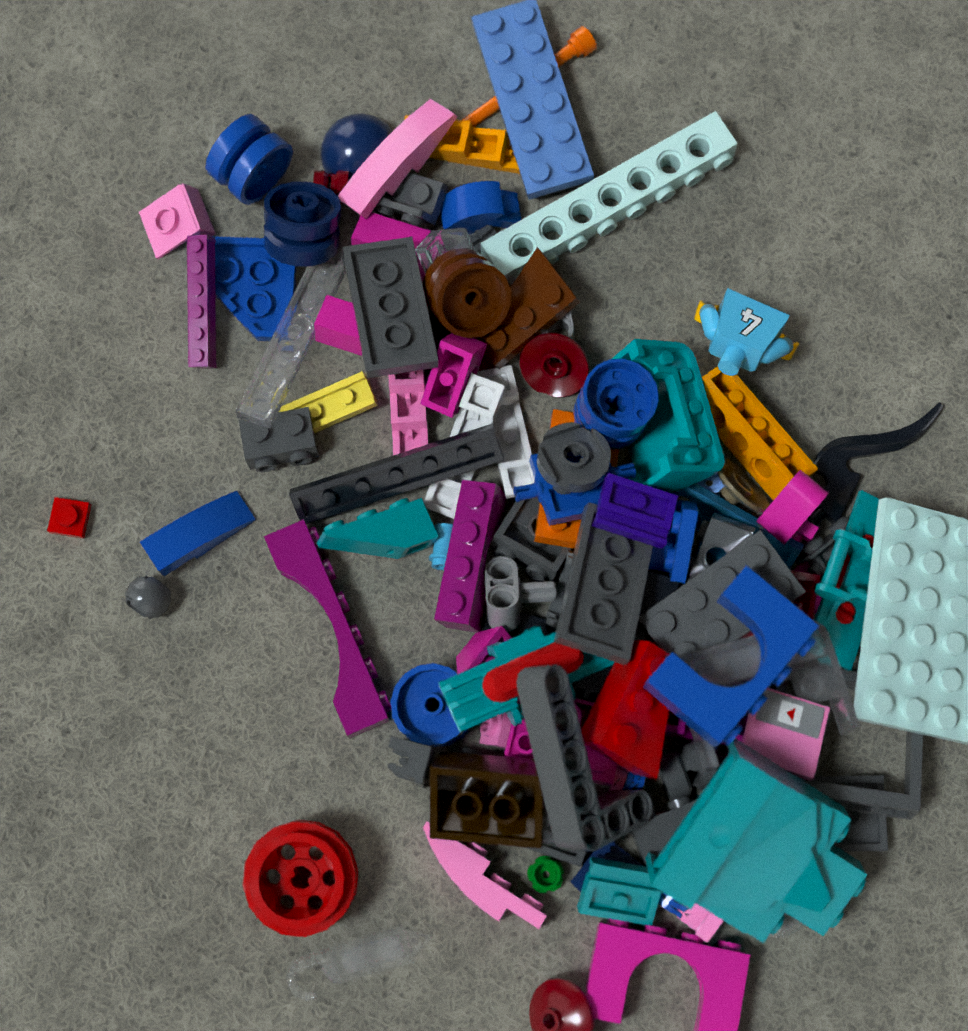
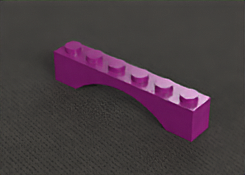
(356, 696)

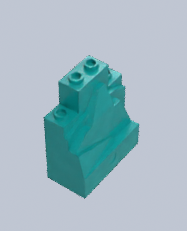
(760, 850)

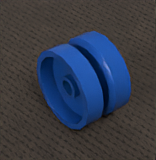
(248, 159)
(411, 703)

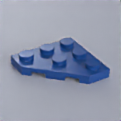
(252, 284)

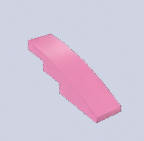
(396, 155)
(407, 413)

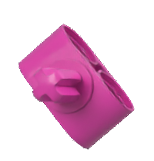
(792, 507)

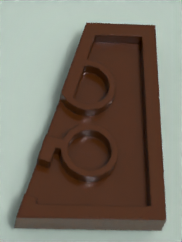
(537, 303)

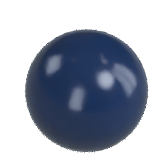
(352, 142)

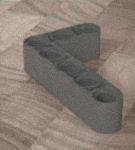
(574, 811)

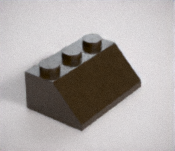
(486, 800)

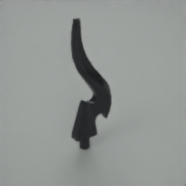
(833, 458)

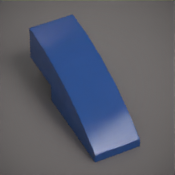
(197, 532)

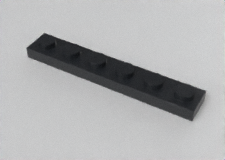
(397, 474)

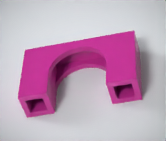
(336, 318)
(718, 970)

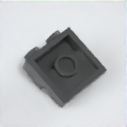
(517, 542)

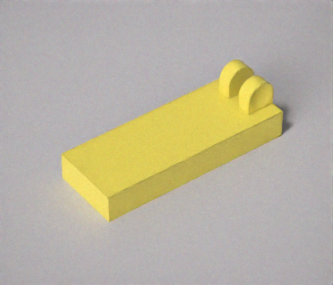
(337, 401)

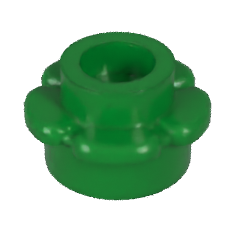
(542, 884)

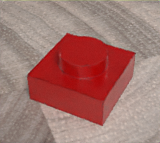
(69, 518)

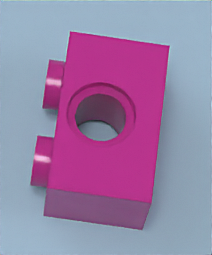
(448, 381)

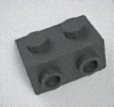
(287, 441)

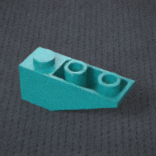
(389, 534)

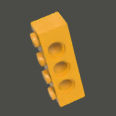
(754, 433)

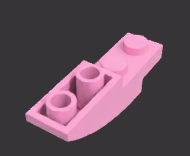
(466, 869)

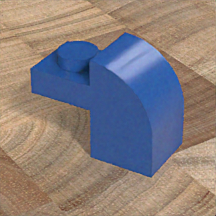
(480, 205)

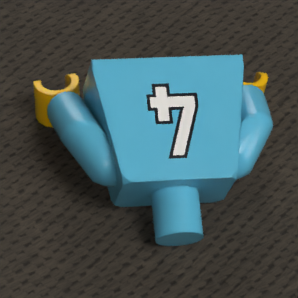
(744, 333)

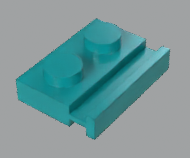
(618, 892)

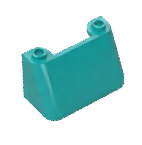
(681, 438)

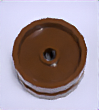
(466, 293)

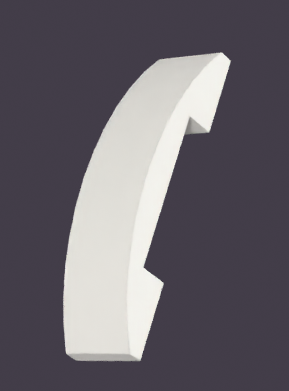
(476, 410)
(511, 433)

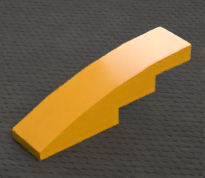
(476, 147)

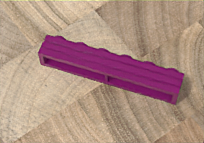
(201, 301)

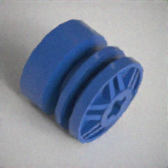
(621, 386)

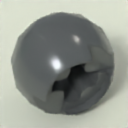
(148, 597)

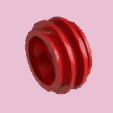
(265, 897)

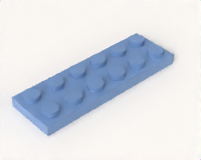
(532, 99)

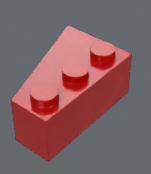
(626, 718)

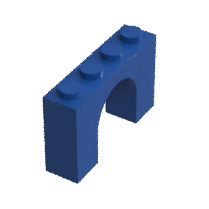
(780, 633)

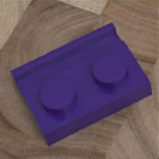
(635, 510)

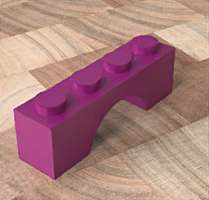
(462, 588)

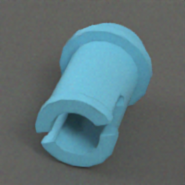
(441, 545)

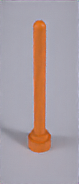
(579, 44)

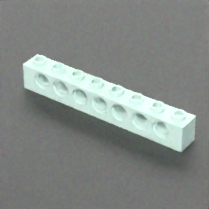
(705, 135)

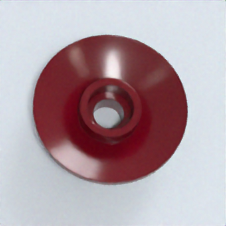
(547, 375)
(563, 1001)

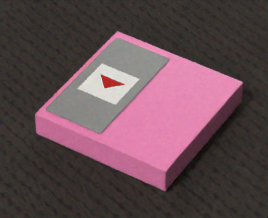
(788, 732)

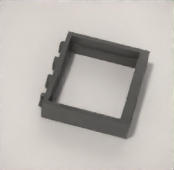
(877, 801)

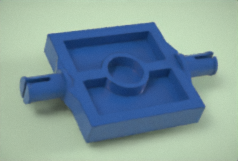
(567, 507)

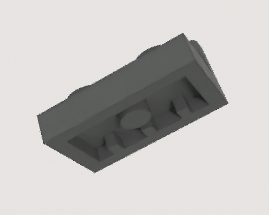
(415, 199)

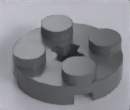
(571, 476)

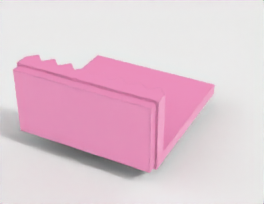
(174, 218)

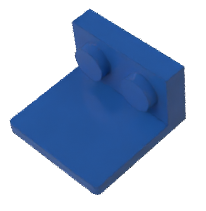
(676, 554)

